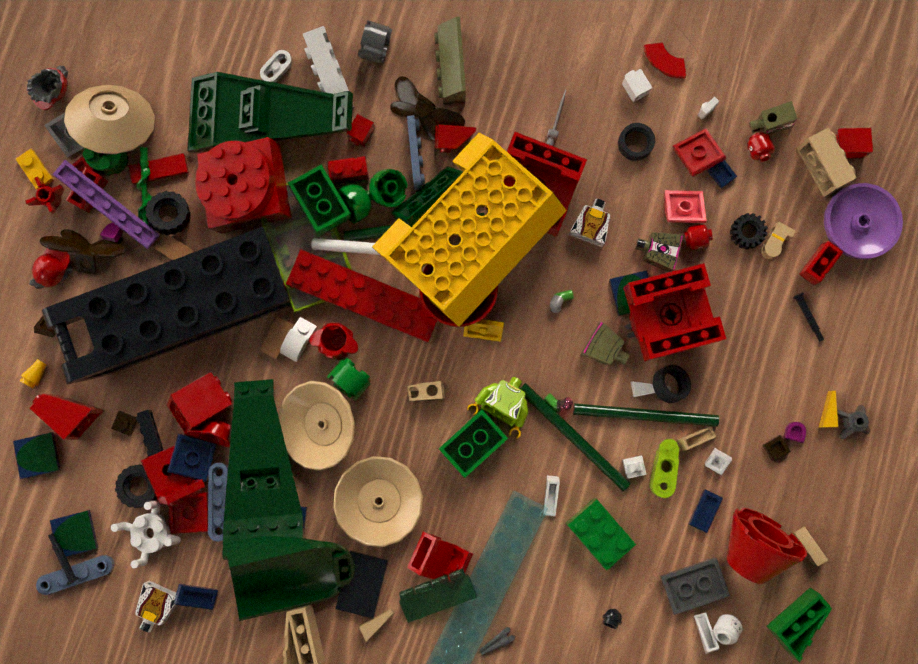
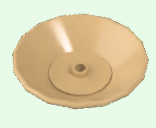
(109, 119)
(302, 426)
(357, 506)

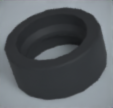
(645, 130)
(682, 379)

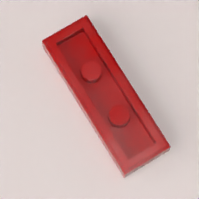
(161, 168)

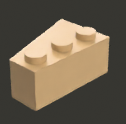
(302, 637)

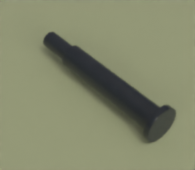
(808, 315)
(63, 560)

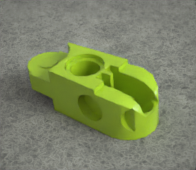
(669, 452)

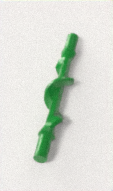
(142, 184)

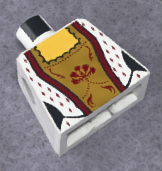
(592, 224)
(154, 605)

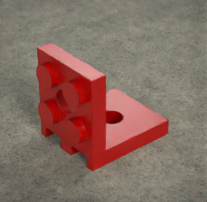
(169, 488)

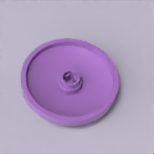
(863, 221)

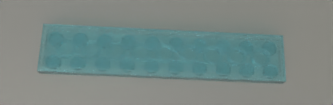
(490, 580)

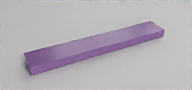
(106, 204)

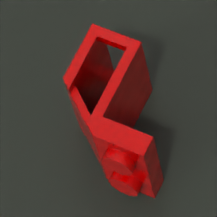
(438, 557)

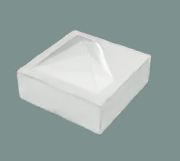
(707, 107)
(718, 461)

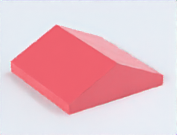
(684, 206)

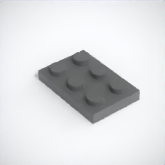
(694, 585)

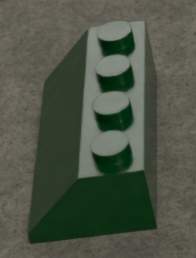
(417, 204)

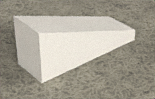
(640, 388)
(551, 494)
(706, 633)

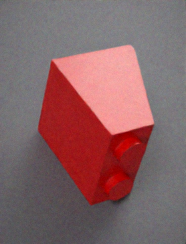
(199, 402)
(65, 415)

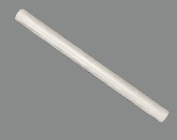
(343, 246)

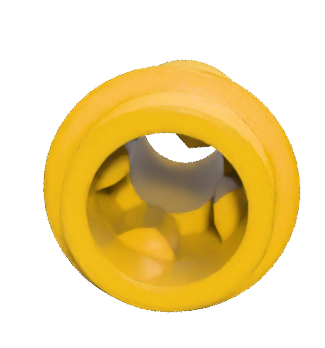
(33, 374)

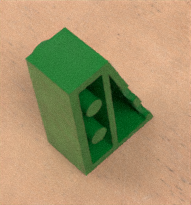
(800, 622)

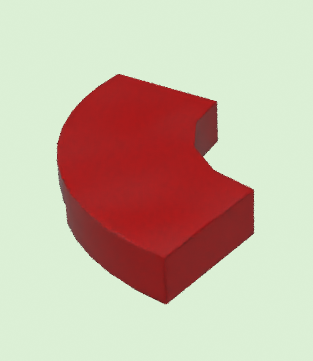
(664, 62)

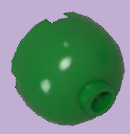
(388, 187)
(357, 201)

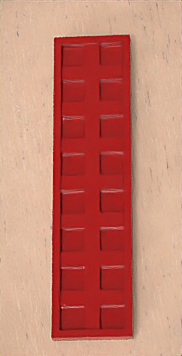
(361, 295)

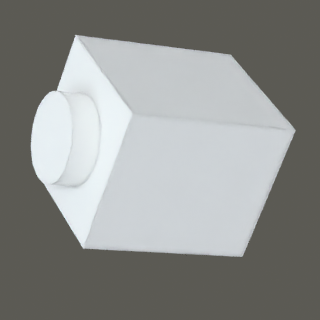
(636, 85)

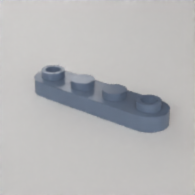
(416, 160)
(216, 499)
(85, 571)

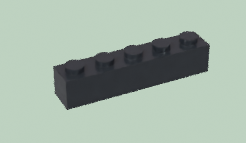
(150, 433)

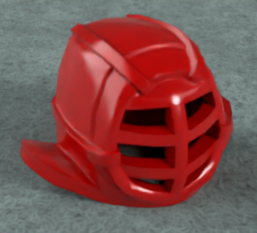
(334, 341)

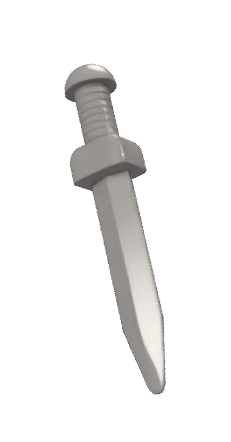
(552, 134)

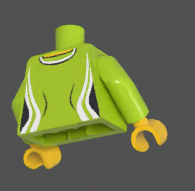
(504, 402)

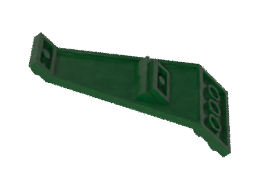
(251, 109)
(259, 457)

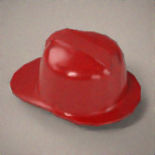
(214, 432)

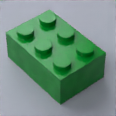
(319, 200)
(473, 443)
(600, 534)

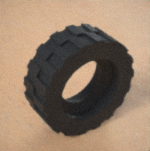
(161, 200)
(124, 492)

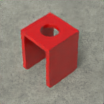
(855, 142)

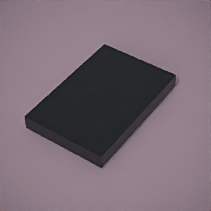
(364, 589)

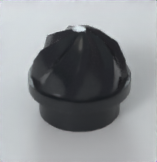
(612, 618)

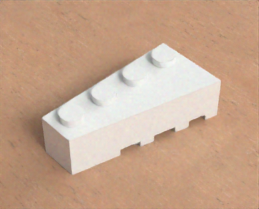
(324, 61)

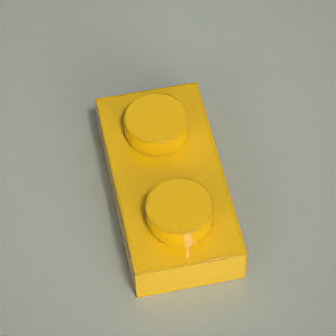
(34, 167)
(485, 330)

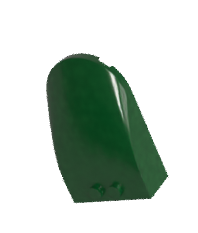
(285, 573)

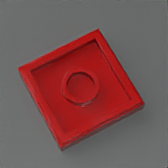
(699, 152)
(189, 515)

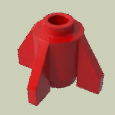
(46, 196)

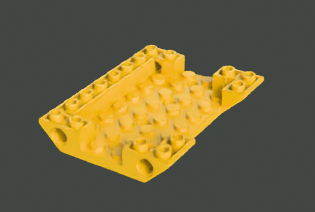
(489, 243)

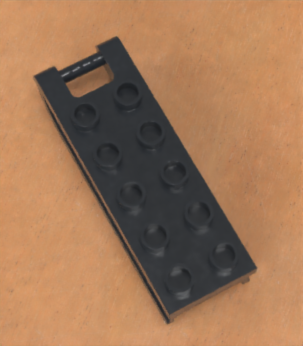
(170, 306)

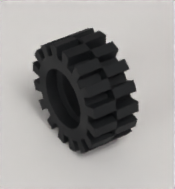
(760, 231)

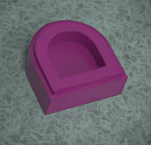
(111, 232)
(795, 431)

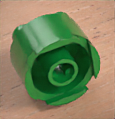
(107, 164)
(349, 380)

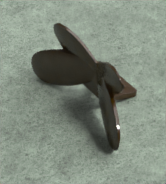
(416, 104)
(74, 242)

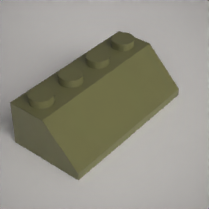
(451, 62)

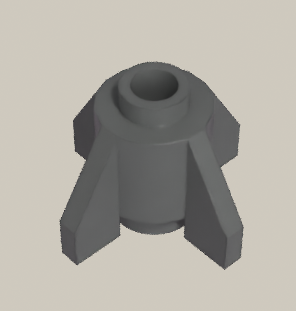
(854, 422)

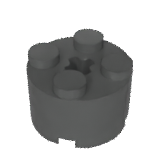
(374, 41)

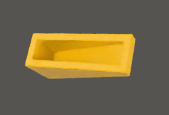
(829, 415)

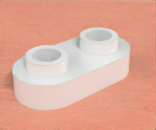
(273, 66)

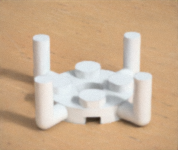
(139, 533)

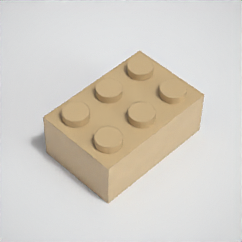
(826, 162)

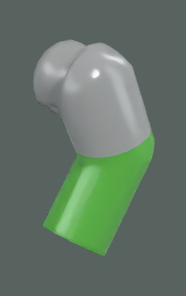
(558, 298)

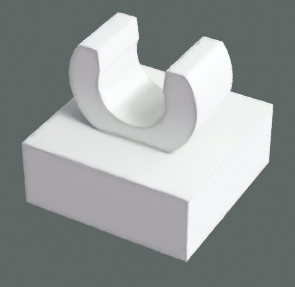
(634, 467)

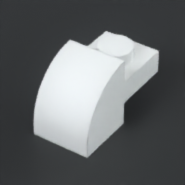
(297, 339)

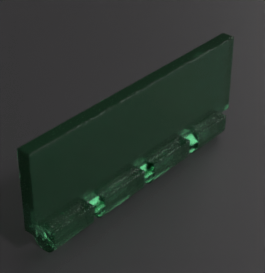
(437, 598)

